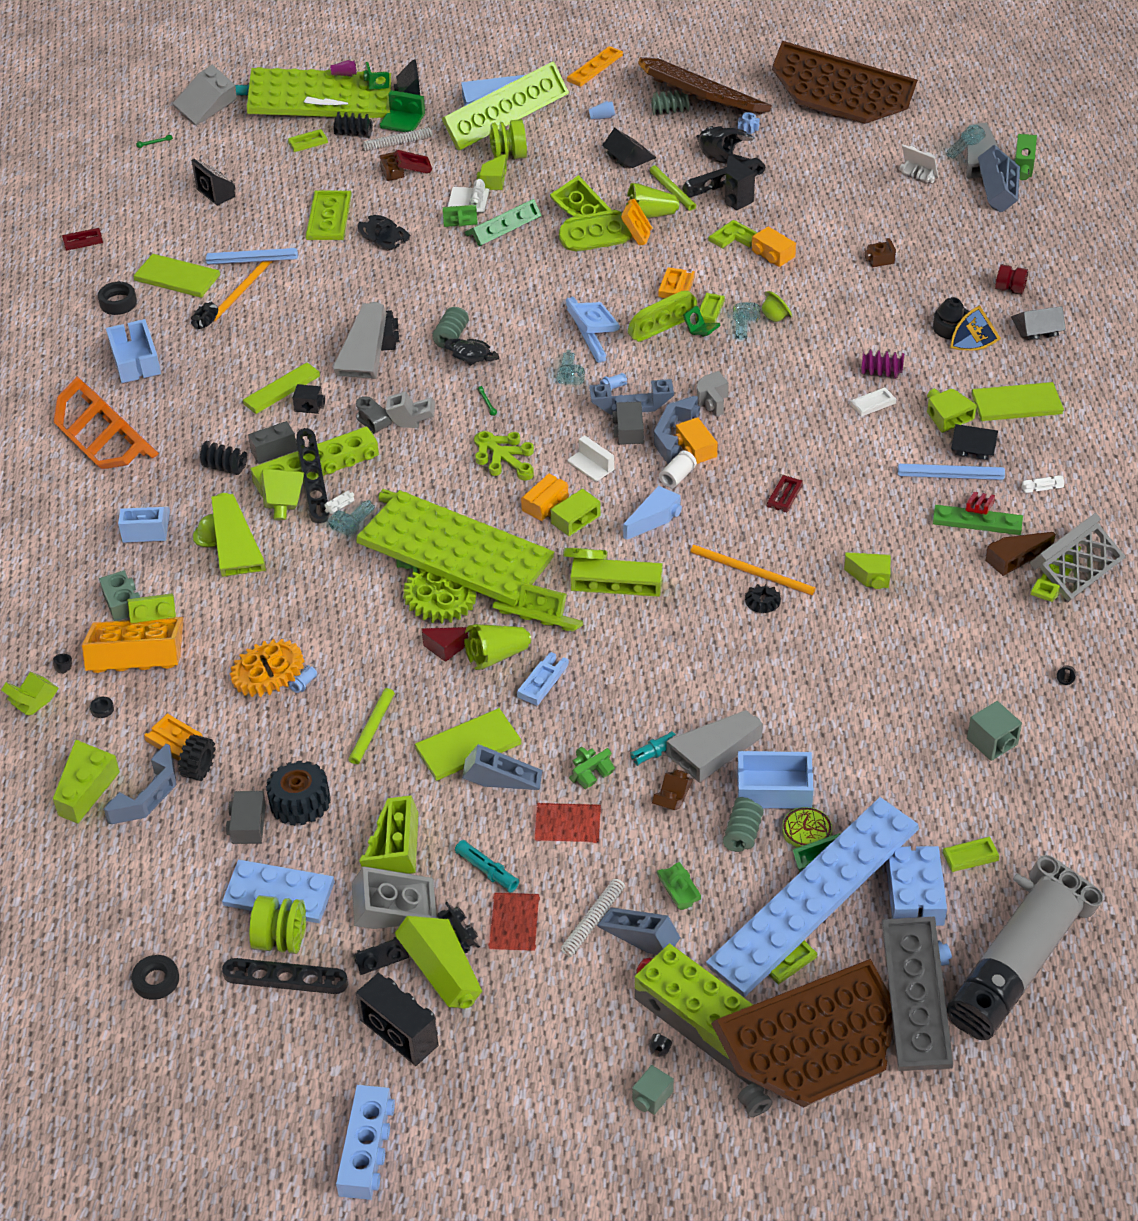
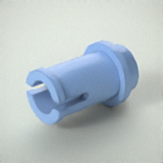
(615, 381)
(302, 680)

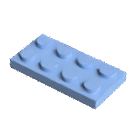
(257, 879)

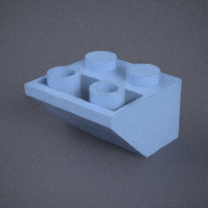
(144, 524)

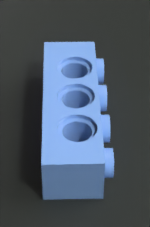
(362, 1182)

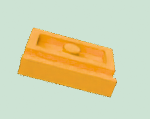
(636, 222)
(675, 281)
(170, 732)

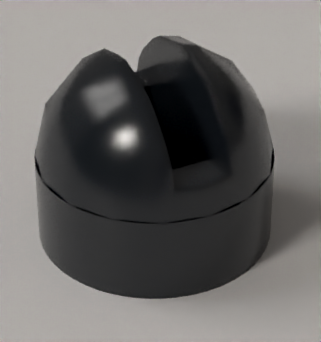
(62, 663)
(1062, 672)
(660, 1043)

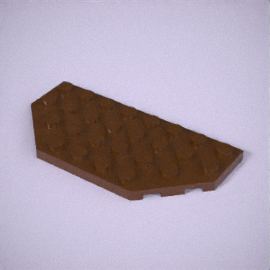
(841, 84)
(700, 86)
(813, 1036)

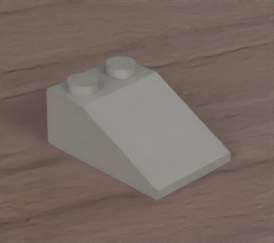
(205, 95)
(388, 897)

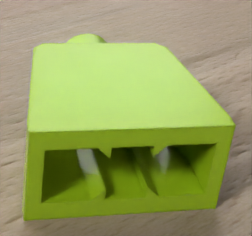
(949, 409)
(281, 491)

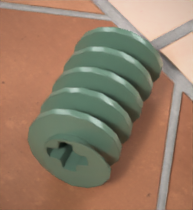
(669, 101)
(450, 325)
(743, 825)

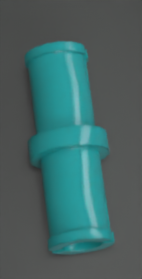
(652, 749)

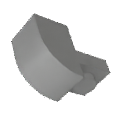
(712, 391)
(406, 413)

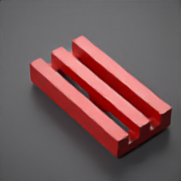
(980, 500)

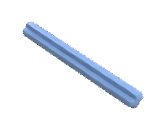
(252, 256)
(590, 338)
(951, 471)

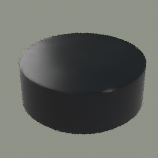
(101, 707)

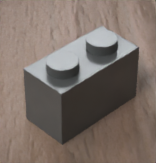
(629, 423)
(272, 442)
(247, 817)

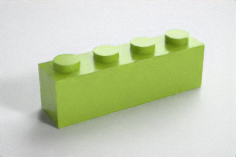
(616, 577)

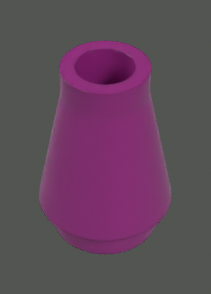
(344, 68)

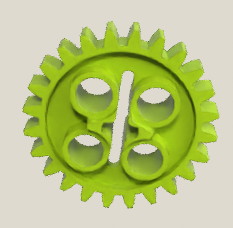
(437, 597)

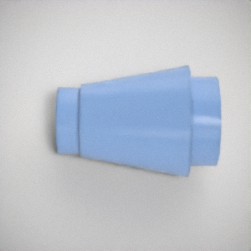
(602, 111)

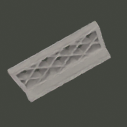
(1064, 545)

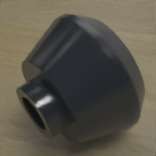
(951, 310)

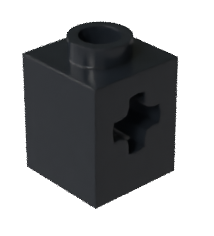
(308, 399)

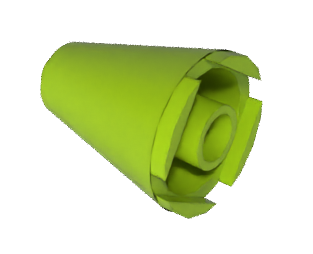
(653, 201)
(494, 643)

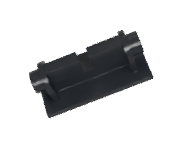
(465, 933)
(380, 956)

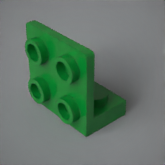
(405, 112)

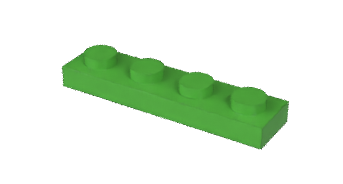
(991, 522)

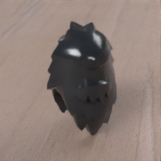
(721, 142)

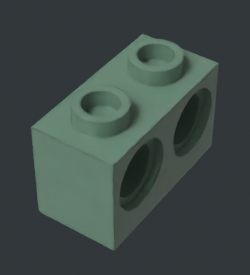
(116, 591)

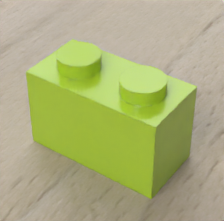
(575, 512)

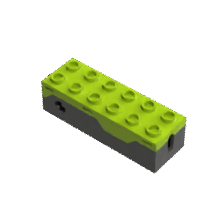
(688, 999)

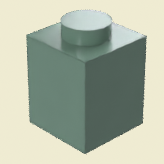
(652, 1090)

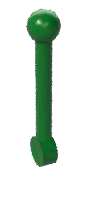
(139, 144)
(492, 411)

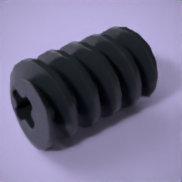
(353, 125)
(222, 458)

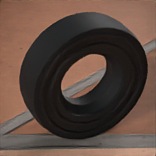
(149, 964)

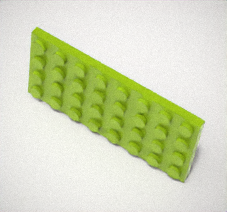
(284, 92)
(455, 547)

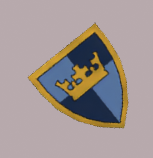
(974, 332)

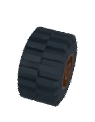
(298, 792)

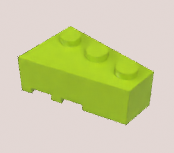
(84, 780)
(395, 838)

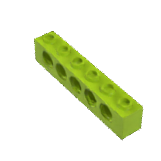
(333, 454)

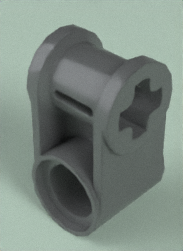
(372, 414)

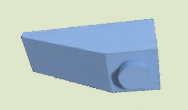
(653, 512)

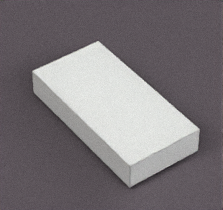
(873, 401)

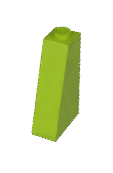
(235, 542)
(440, 958)

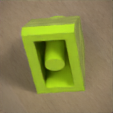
(494, 173)
(869, 569)

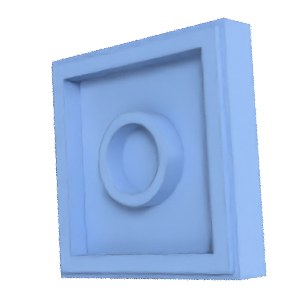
(593, 317)

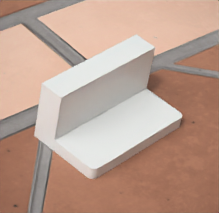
(592, 459)

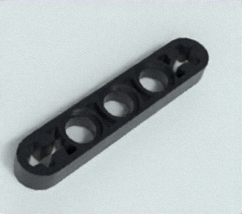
(696, 185)
(312, 466)
(275, 969)

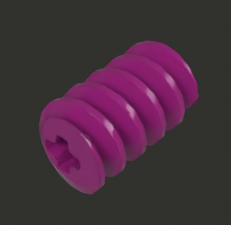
(882, 364)

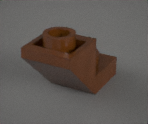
(673, 790)

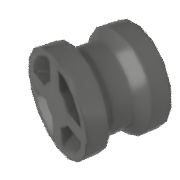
(755, 1100)

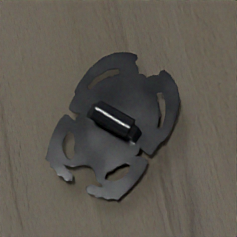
(384, 231)
(470, 350)

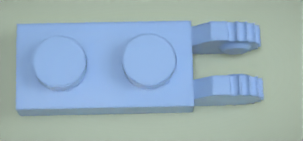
(542, 679)

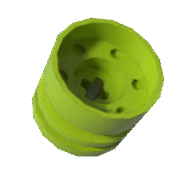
(508, 140)
(277, 924)

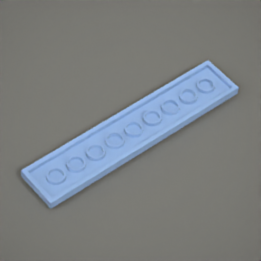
(812, 896)

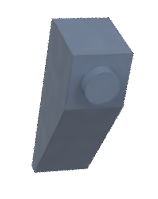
(499, 770)
(641, 929)

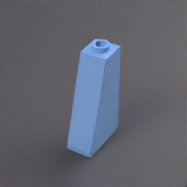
(477, 89)

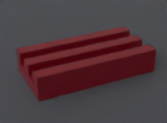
(413, 161)
(83, 241)
(779, 505)

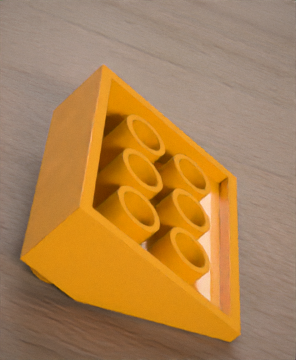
(133, 645)

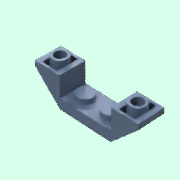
(660, 393)
(677, 411)
(126, 809)

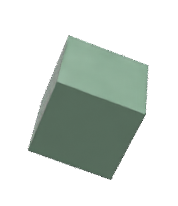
(994, 730)

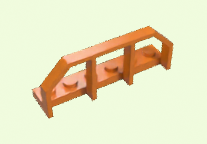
(117, 423)

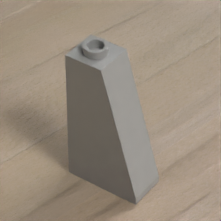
(974, 151)
(363, 344)
(715, 744)

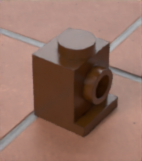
(390, 168)
(881, 253)

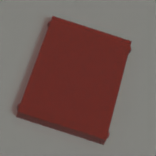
(567, 822)
(514, 921)

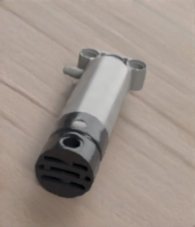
(1022, 946)

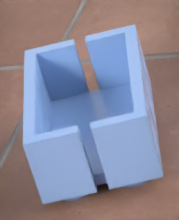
(136, 356)
(776, 778)
(916, 883)

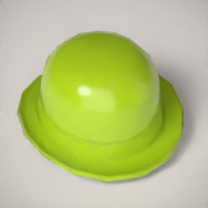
(774, 307)
(205, 532)

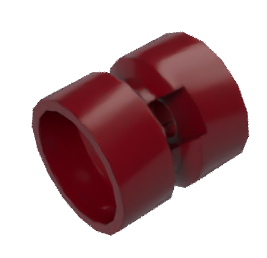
(1011, 279)

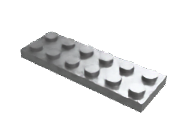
(917, 994)

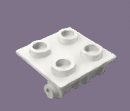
(919, 164)
(470, 196)

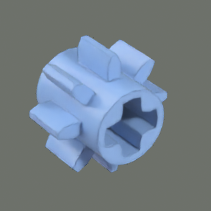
(748, 123)

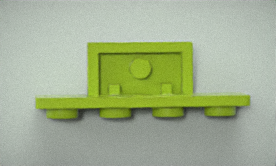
(541, 605)

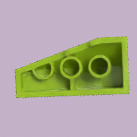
(578, 198)

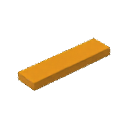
(594, 66)

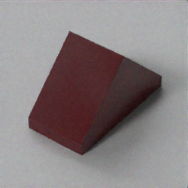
(444, 641)

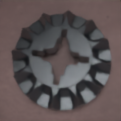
(204, 315)
(769, 604)

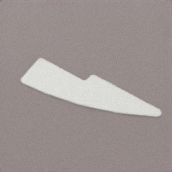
(323, 102)

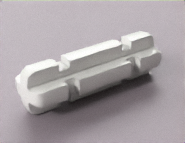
(1043, 484)
(339, 502)

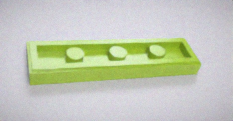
(281, 388)

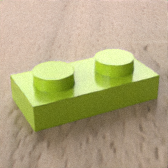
(151, 608)

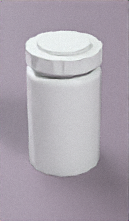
(677, 469)

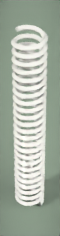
(393, 136)
(588, 915)

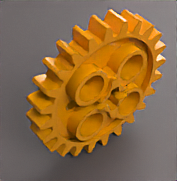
(283, 660)

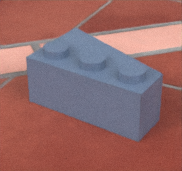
(999, 178)

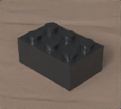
(397, 1018)

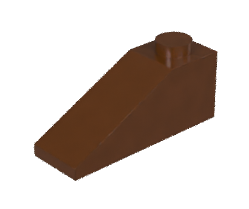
(1016, 551)

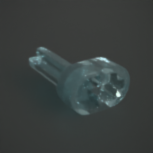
(966, 139)
(742, 315)
(567, 370)
(347, 523)

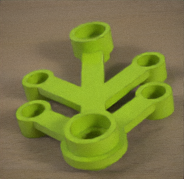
(487, 440)

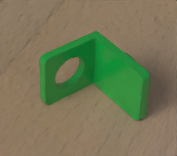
(371, 78)
(700, 327)

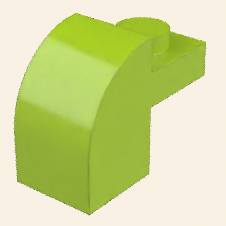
(32, 694)

